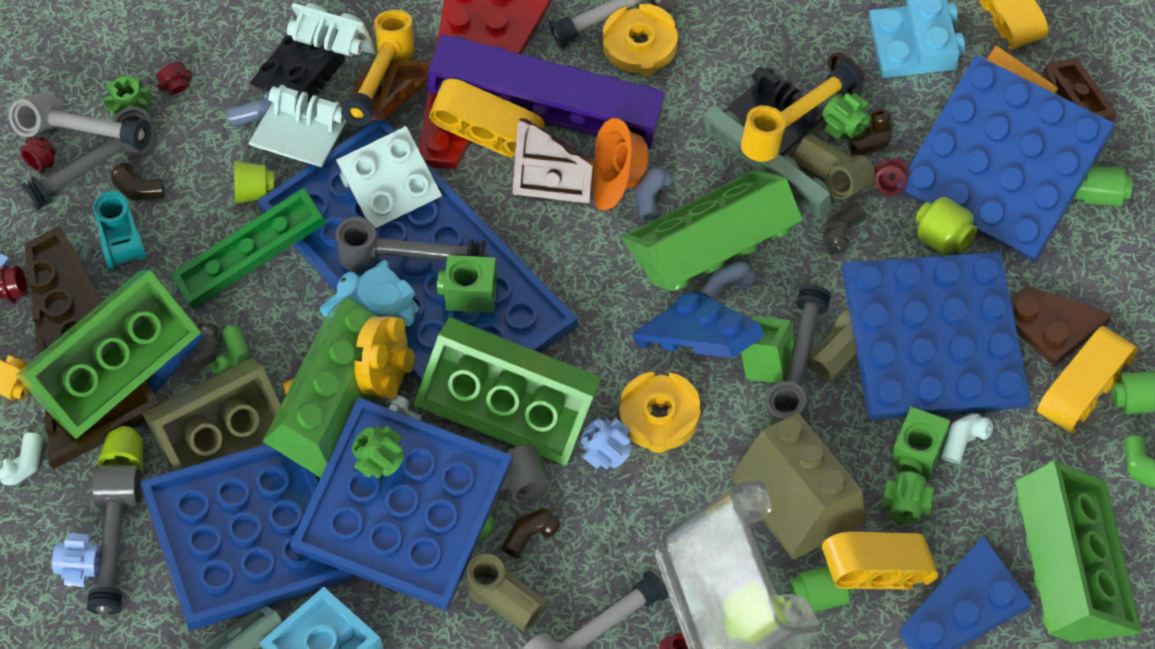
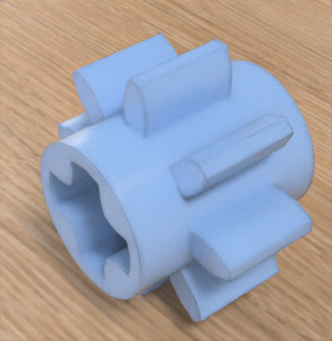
(606, 443)
(76, 559)

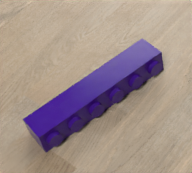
(551, 90)

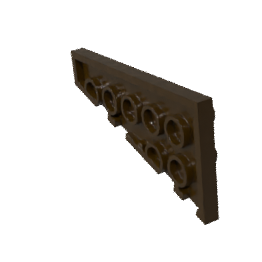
(61, 299)

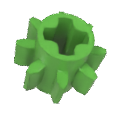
(127, 93)
(846, 116)
(378, 451)
(907, 497)

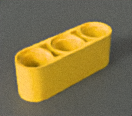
(1017, 21)
(479, 116)
(1085, 378)
(879, 560)

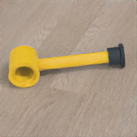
(393, 42)
(767, 125)

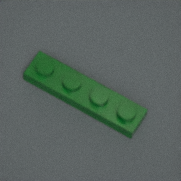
(248, 248)

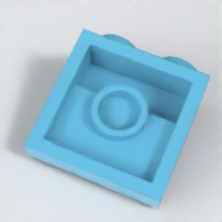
(916, 38)
(322, 624)

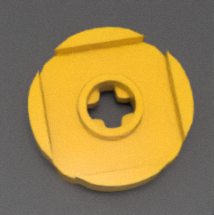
(640, 57)
(383, 357)
(660, 432)

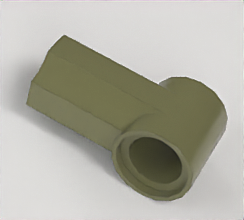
(837, 170)
(836, 351)
(506, 594)

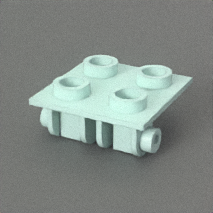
(341, 33)
(299, 127)
(388, 177)

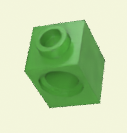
(474, 297)
(772, 354)
(922, 429)

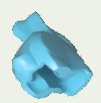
(378, 292)

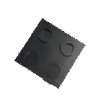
(298, 67)
(776, 93)

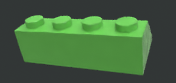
(714, 229)
(108, 353)
(506, 390)
(322, 391)
(1076, 554)

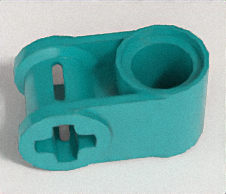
(119, 235)

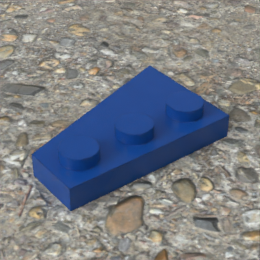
(702, 325)
(966, 603)

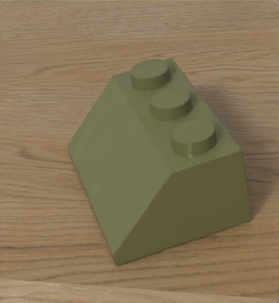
(215, 417)
(806, 486)

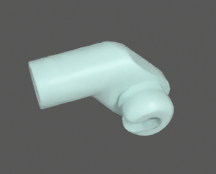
(965, 431)
(17, 470)

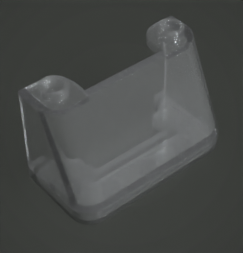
(722, 582)

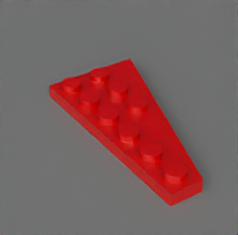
(486, 22)

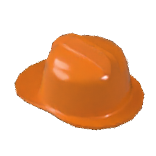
(619, 162)

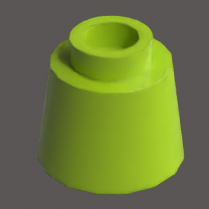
(251, 182)
(122, 447)

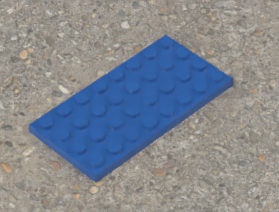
(524, 305)

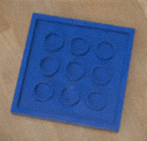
(1008, 156)
(935, 335)
(407, 527)
(231, 534)

